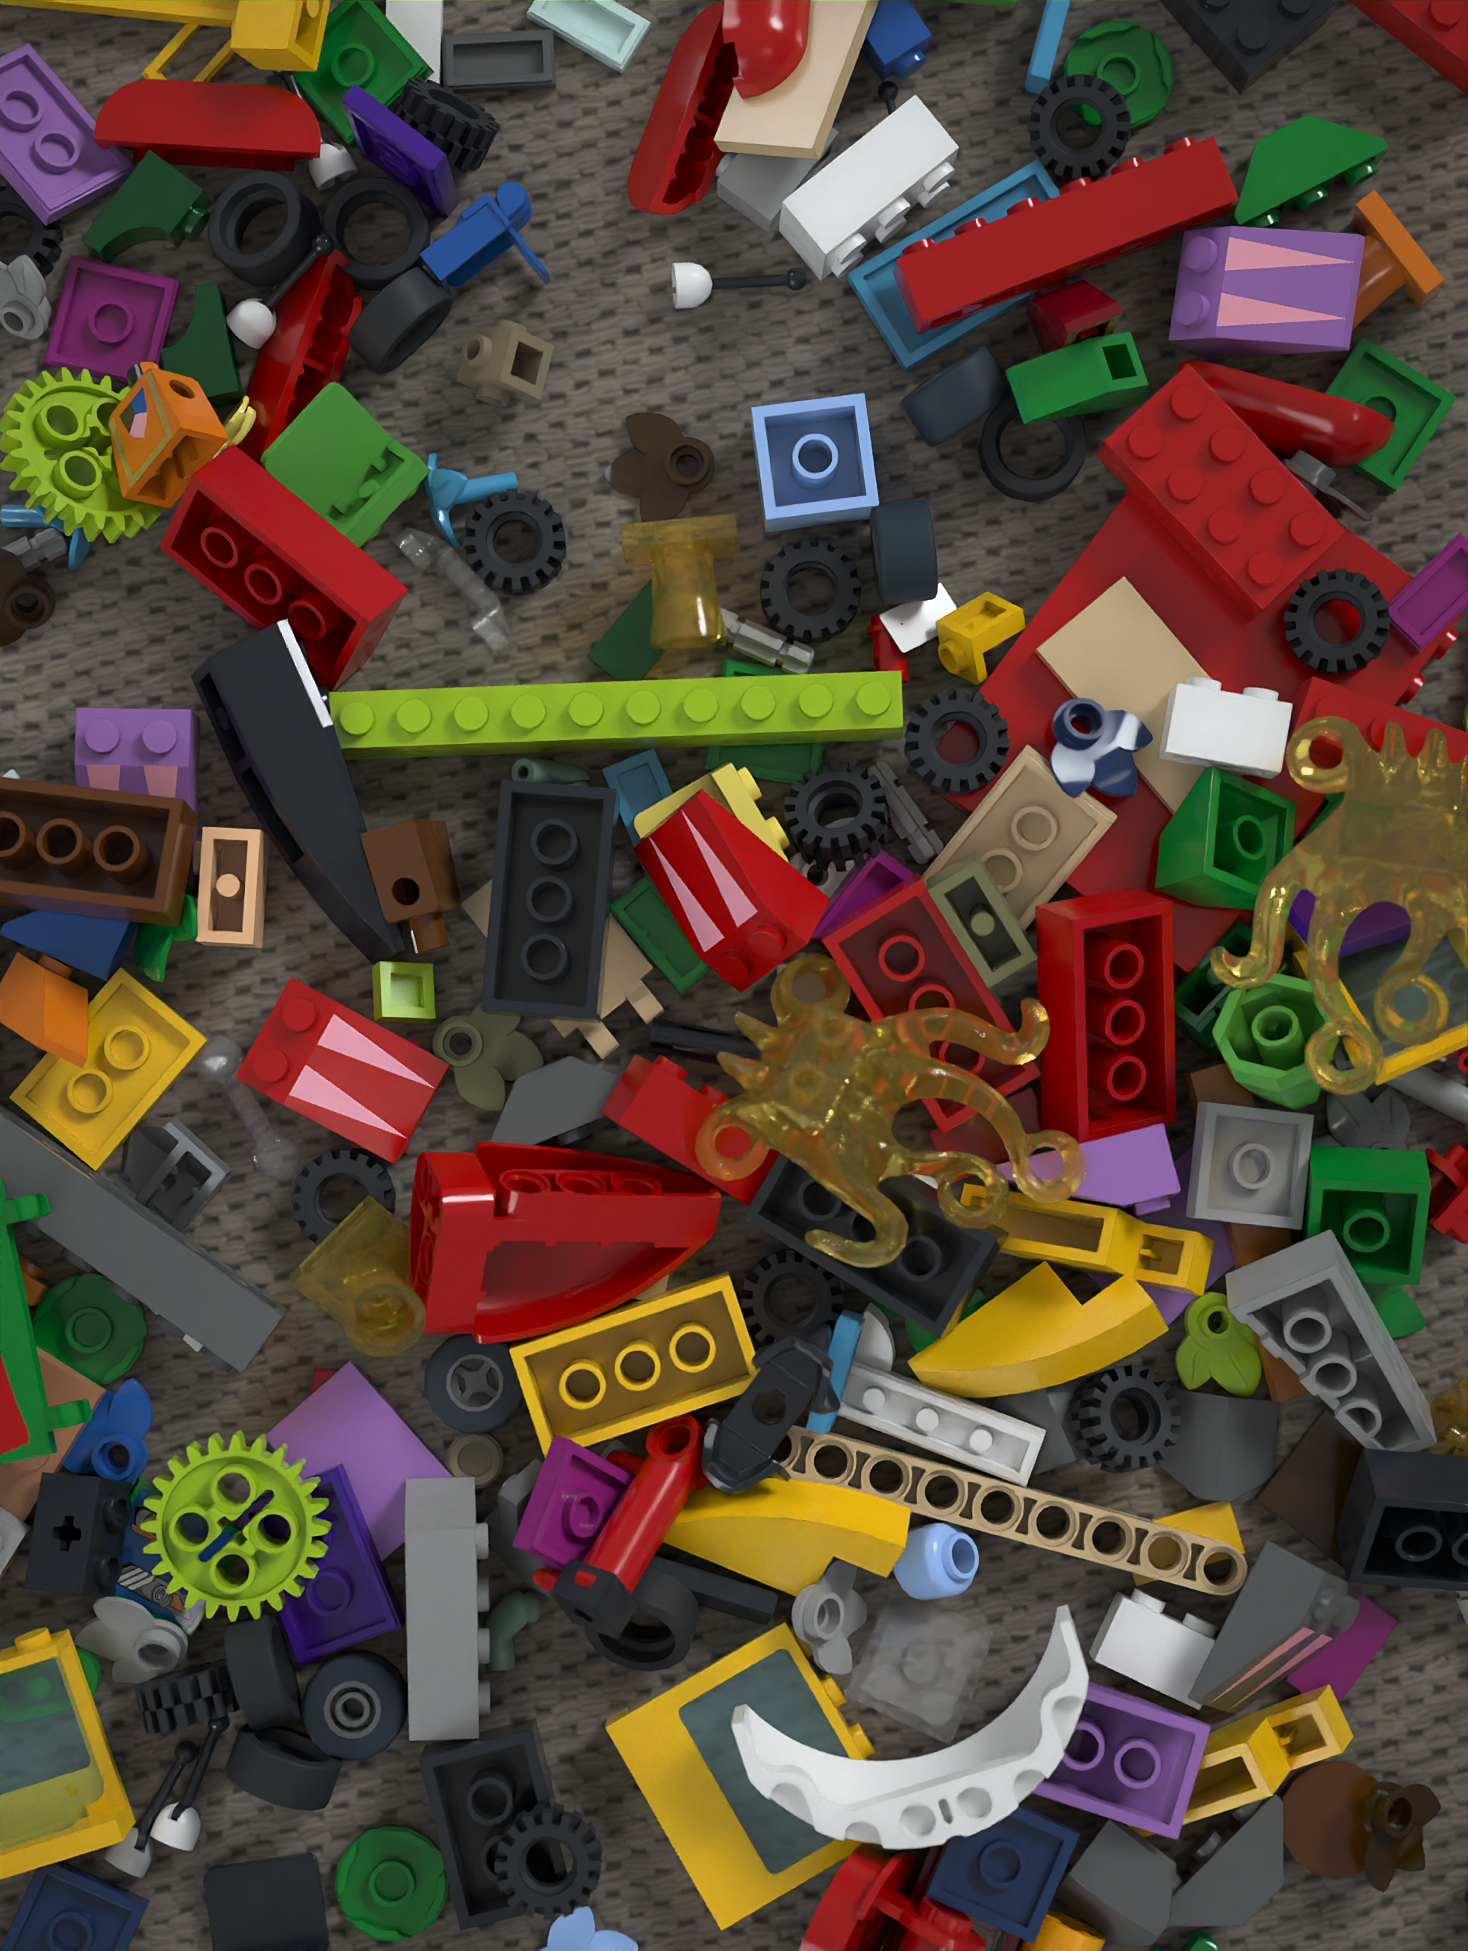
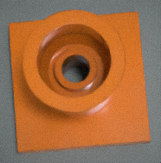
(1389, 260)

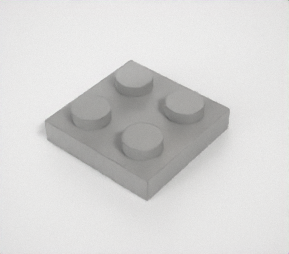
(1249, 1165)

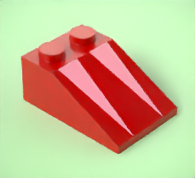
(729, 891)
(343, 1070)

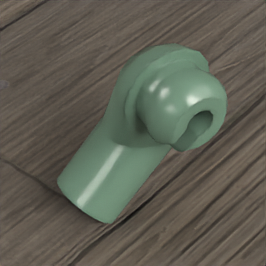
(549, 772)
(505, 1622)

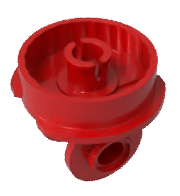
(867, 1899)

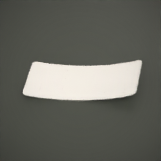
(918, 620)

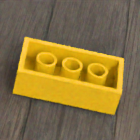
(637, 1363)

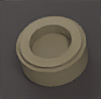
(476, 1457)

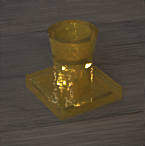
(683, 579)
(364, 1281)

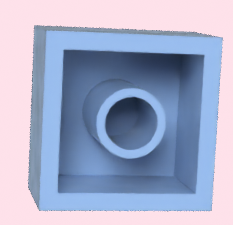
(814, 462)

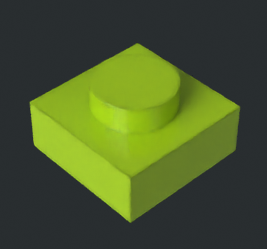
(403, 992)

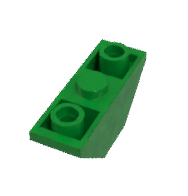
(1299, 167)
(1080, 379)

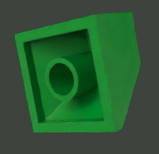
(1224, 841)

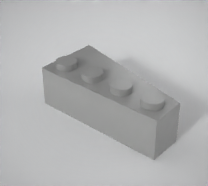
(1328, 1331)
(443, 1609)

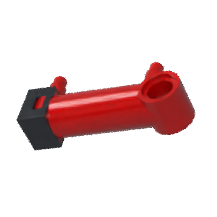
(600, 1587)

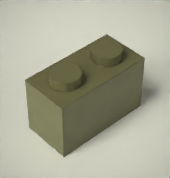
(981, 919)

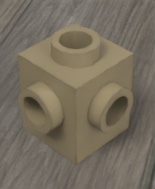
(504, 363)

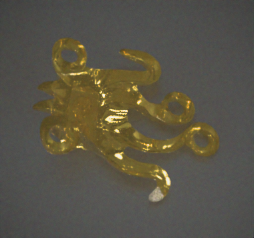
(1390, 841)
(832, 1096)

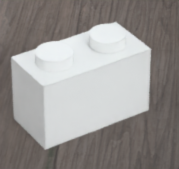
(1225, 728)
(1153, 1645)

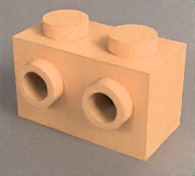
(231, 886)

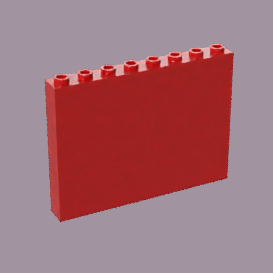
(1226, 647)

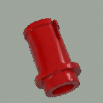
(885, 651)

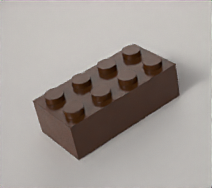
(94, 851)

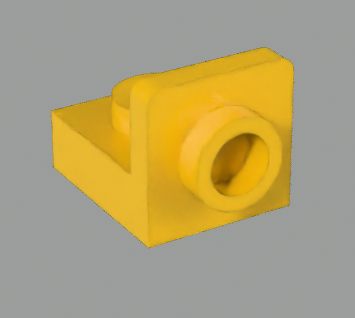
(974, 630)

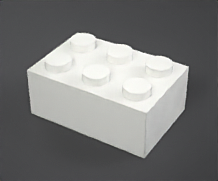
(869, 190)

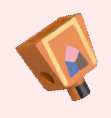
(162, 434)

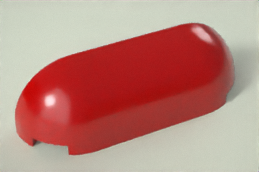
(767, 41)
(210, 124)
(678, 144)
(303, 350)
(1297, 417)

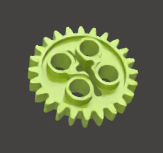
(66, 457)
(201, 1490)

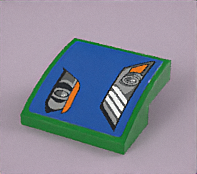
(149, 1590)

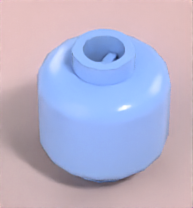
(936, 1561)

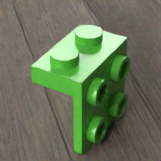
(344, 464)

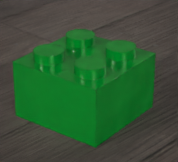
(1373, 1206)

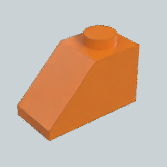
(46, 1006)

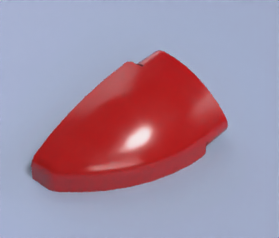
(545, 1235)

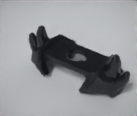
(740, 1448)

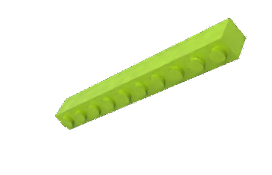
(618, 715)

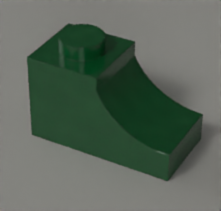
(149, 206)
(208, 349)

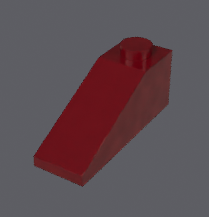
(1071, 314)

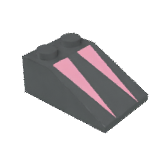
(1276, 1626)

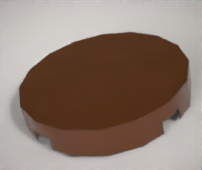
(1325, 1817)

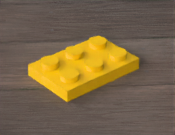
(132, 1061)

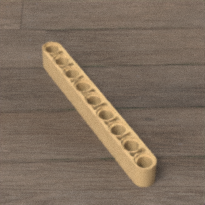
(1020, 1522)

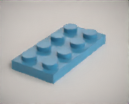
(881, 297)

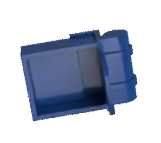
(481, 236)

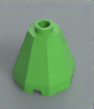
(1266, 1039)

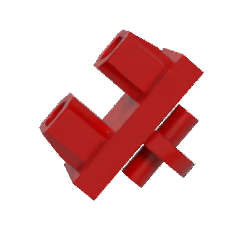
(1449, 1192)

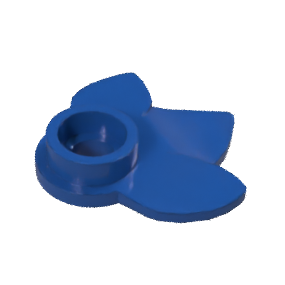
(116, 1421)

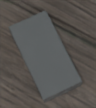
(499, 61)

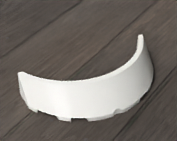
(935, 1794)

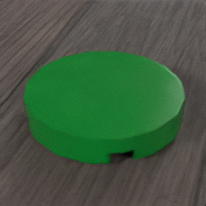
(1143, 78)
(110, 1326)
(402, 1862)

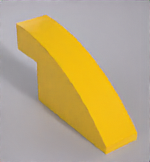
(1101, 1242)
(1039, 1337)
(791, 1531)
(1260, 1750)

